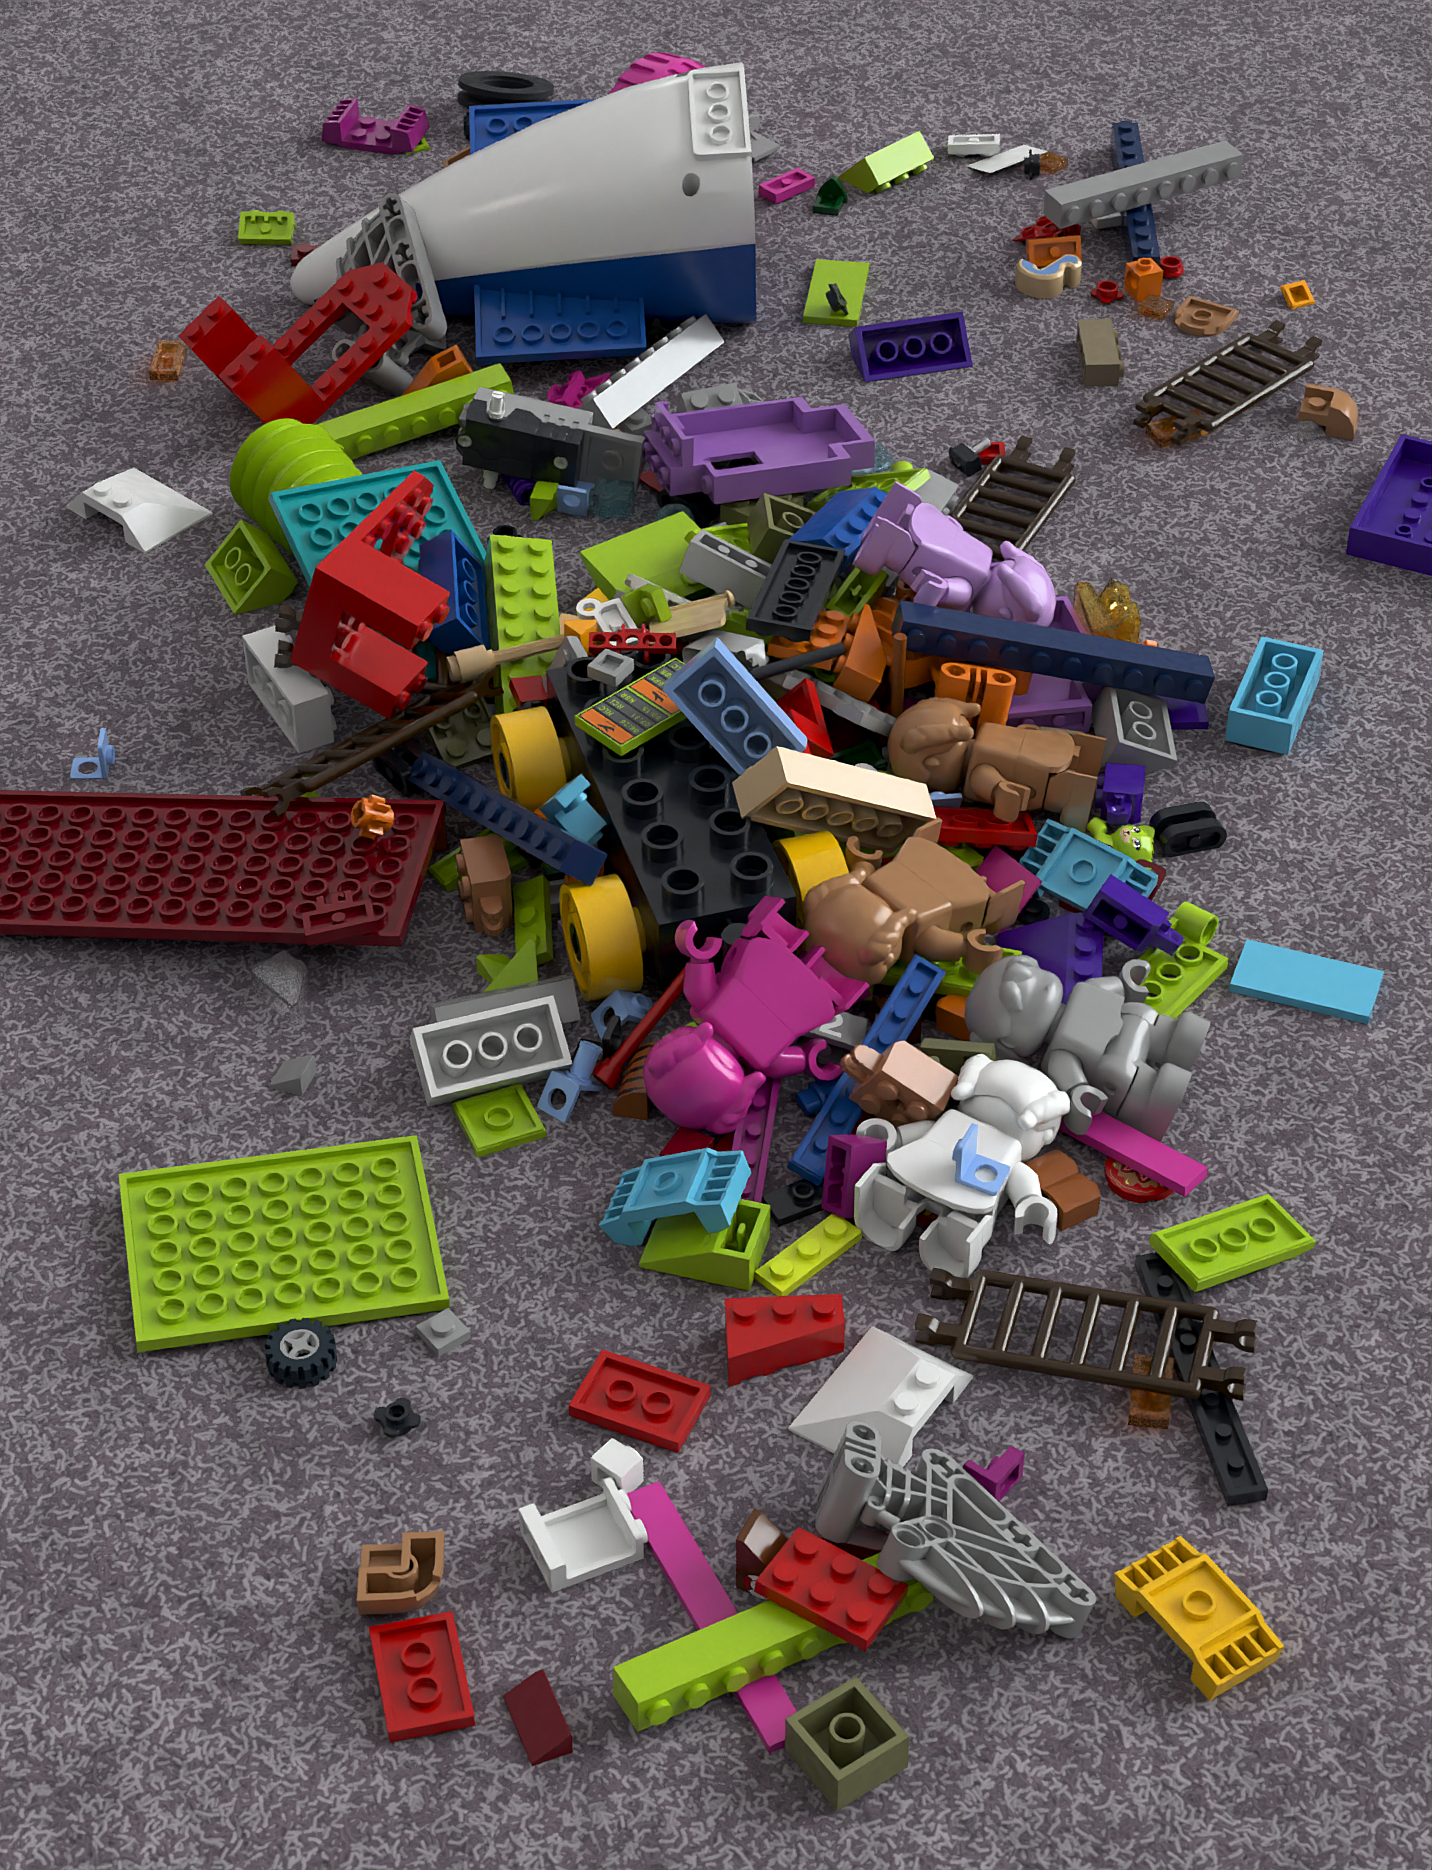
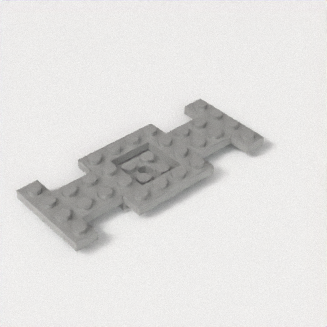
(829, 697)

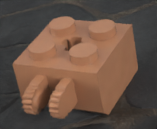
(485, 884)
(899, 1083)

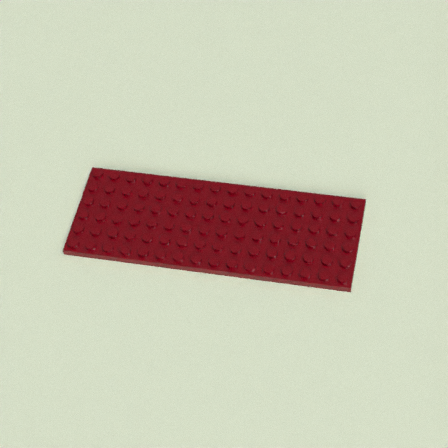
(203, 865)

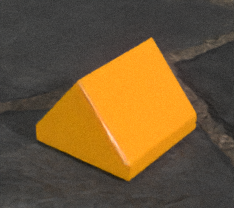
(581, 629)

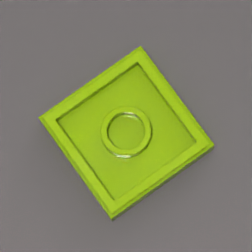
(499, 1120)

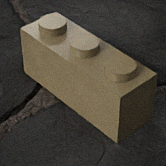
(1099, 352)

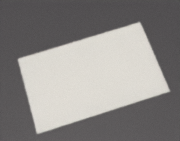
(1005, 159)

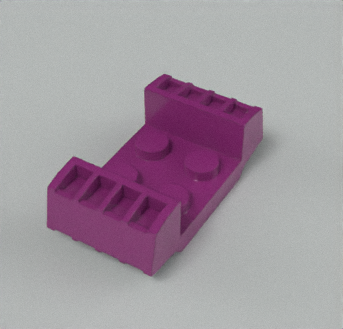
(374, 135)

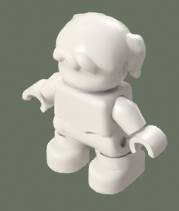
(1015, 1117)

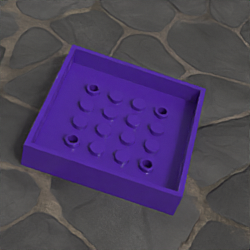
(1397, 512)

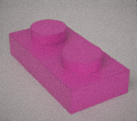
(786, 185)

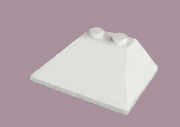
(143, 506)
(885, 1387)

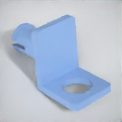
(572, 1081)

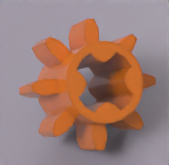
(372, 816)

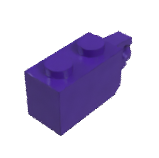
(1120, 793)
(1132, 918)

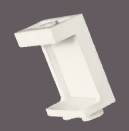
(584, 1537)

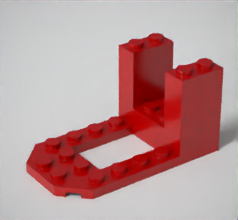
(262, 372)
(373, 589)

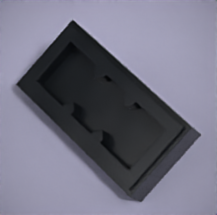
(794, 1201)

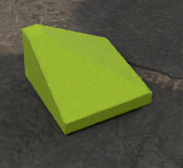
(491, 965)

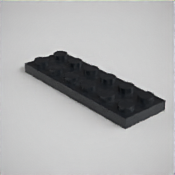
(795, 591)

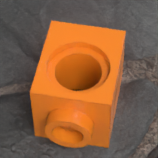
(1142, 279)

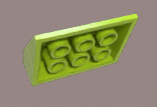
(647, 552)

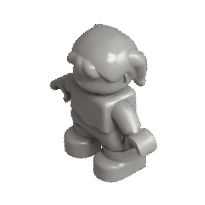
(1097, 1042)

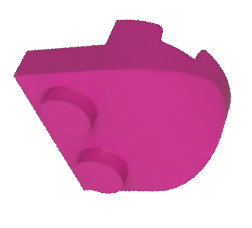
(575, 389)

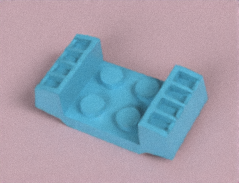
(1078, 866)
(677, 1185)

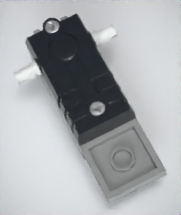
(543, 442)

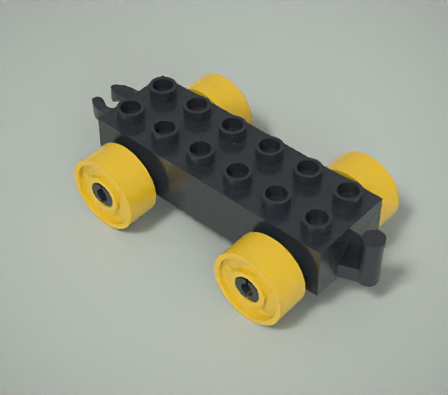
(668, 836)

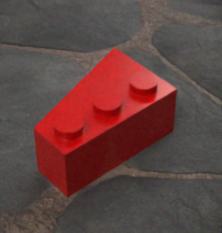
(780, 1332)

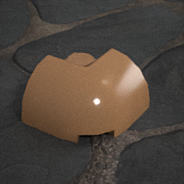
(1331, 409)
(401, 1574)

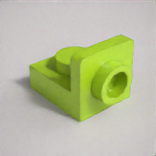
(647, 603)

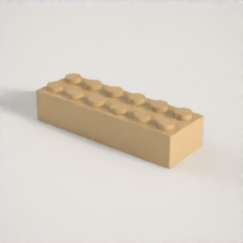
(824, 794)

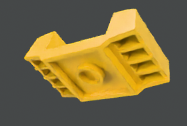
(1201, 1615)

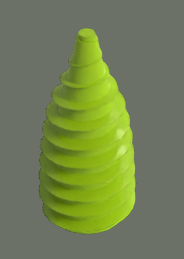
(282, 458)

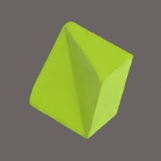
(543, 499)

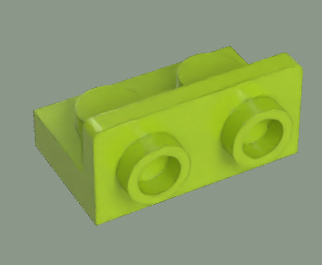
(266, 228)

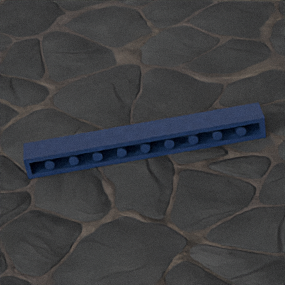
(1138, 222)
(1054, 652)
(508, 818)

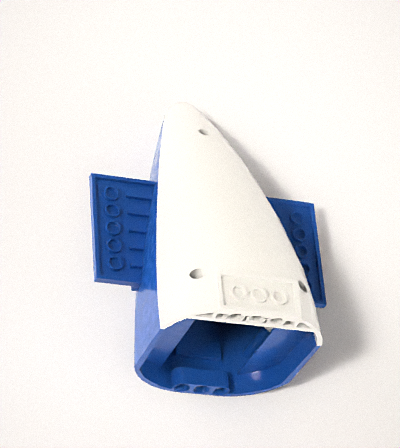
(588, 220)

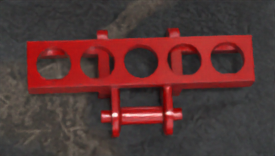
(643, 637)

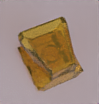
(1108, 614)

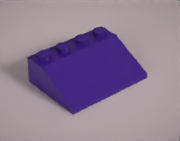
(1062, 945)

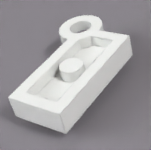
(609, 617)

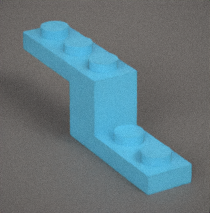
(573, 812)

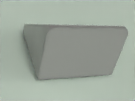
(295, 1075)

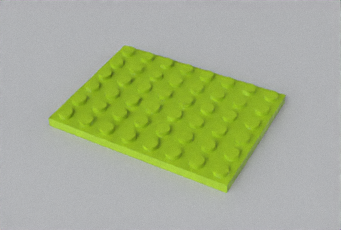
(280, 1239)

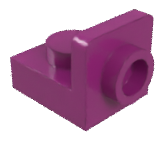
(1000, 1473)

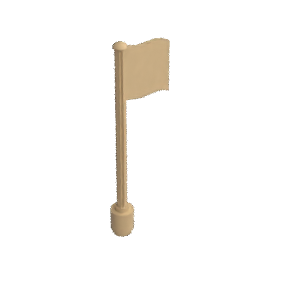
(687, 619)

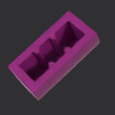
(846, 1163)

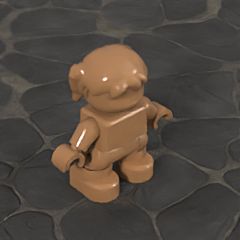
(1003, 763)
(911, 906)

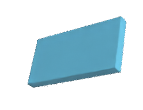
(1306, 981)

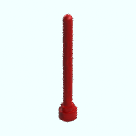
(610, 1069)

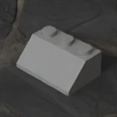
(1134, 728)

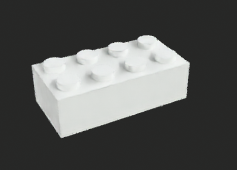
(289, 694)
(490, 1050)

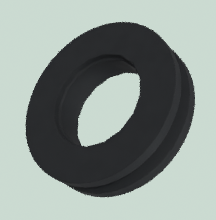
(502, 88)

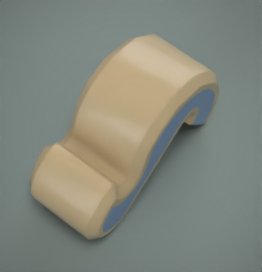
(1049, 280)

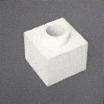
(619, 1463)

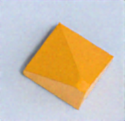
(1297, 294)

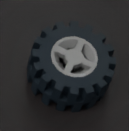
(296, 1340)

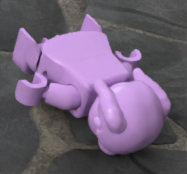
(951, 565)

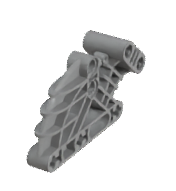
(397, 242)
(949, 1537)

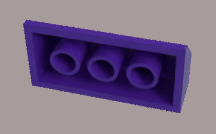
(910, 346)

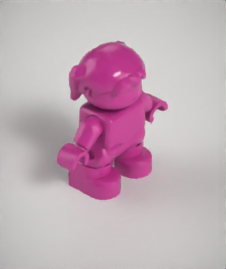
(746, 1019)

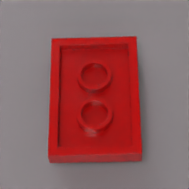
(984, 828)
(640, 1400)
(831, 1588)
(421, 1676)

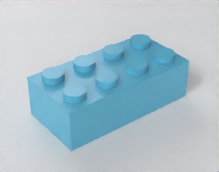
(1274, 695)

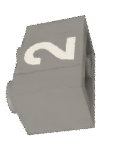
(840, 1035)

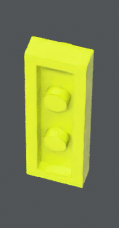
(808, 1255)

